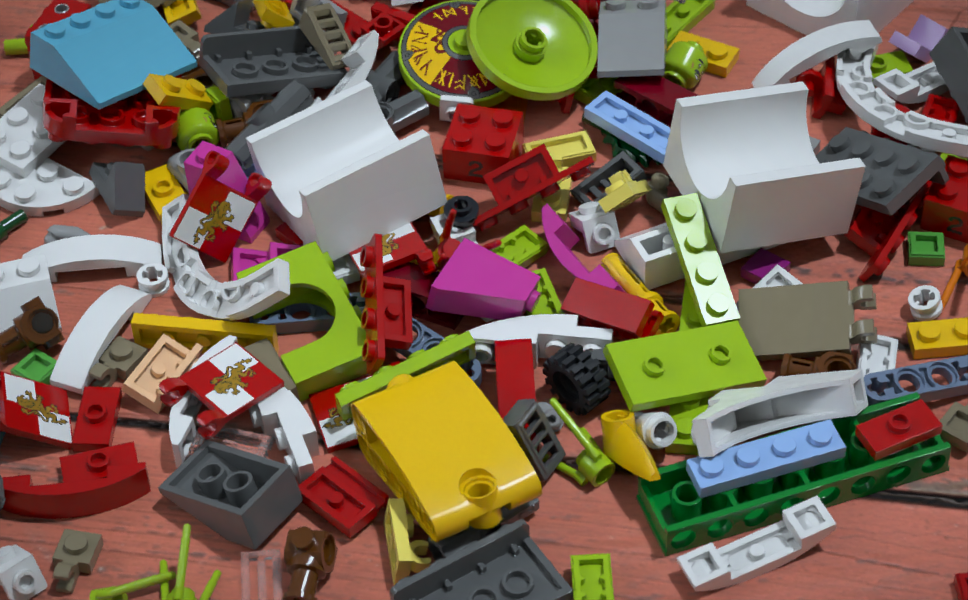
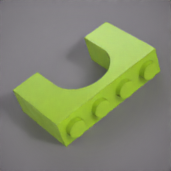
(338, 353)

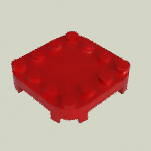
(126, 122)

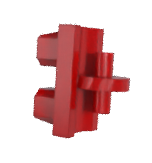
(823, 89)

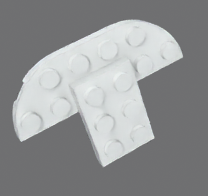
(26, 173)

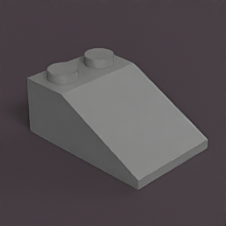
(632, 38)

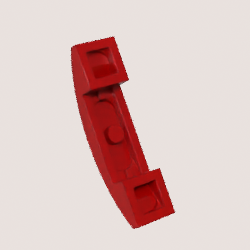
(514, 374)
(77, 498)

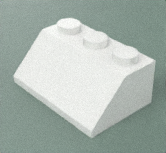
(21, 282)

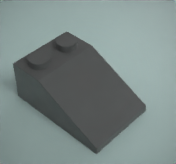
(234, 492)

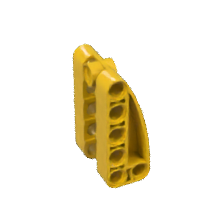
(444, 451)

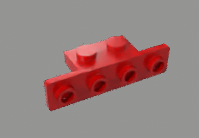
(524, 179)
(881, 233)
(386, 309)

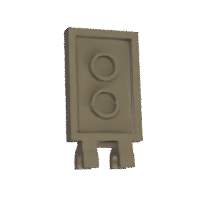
(806, 319)

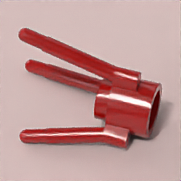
(448, 245)

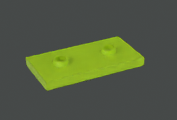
(683, 365)

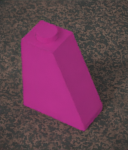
(232, 177)
(483, 285)

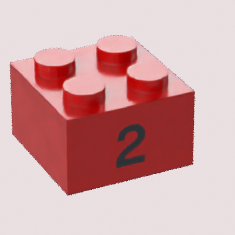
(481, 141)
(947, 204)

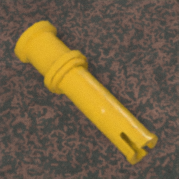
(633, 285)

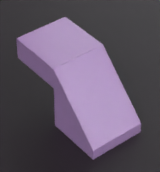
(921, 39)

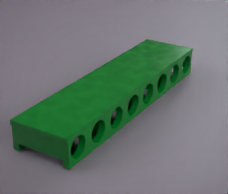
(687, 521)

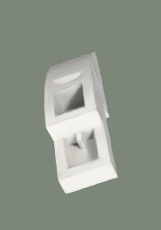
(547, 332)
(291, 426)

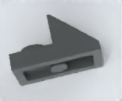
(234, 20)
(121, 186)

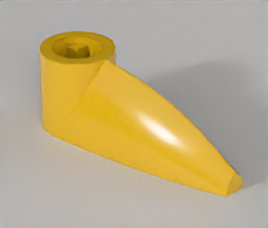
(625, 446)

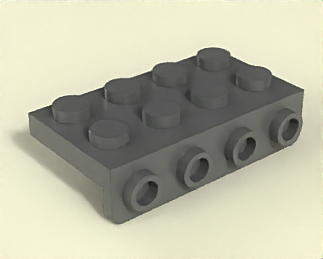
(264, 61)
(891, 170)
(495, 568)

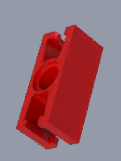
(612, 309)

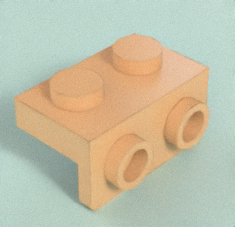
(163, 361)

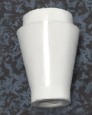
(655, 429)

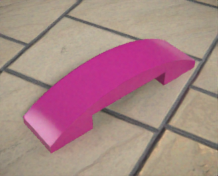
(561, 240)

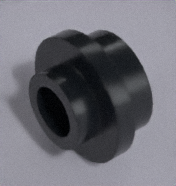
(466, 209)

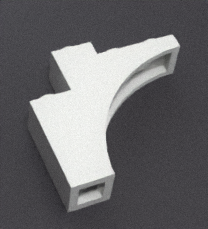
(780, 404)

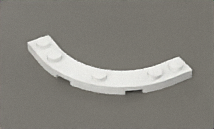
(879, 110)
(208, 296)

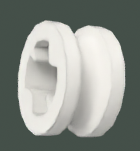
(153, 271)
(934, 305)

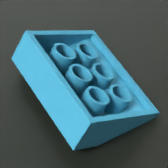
(108, 51)

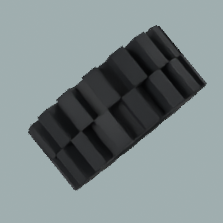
(576, 379)

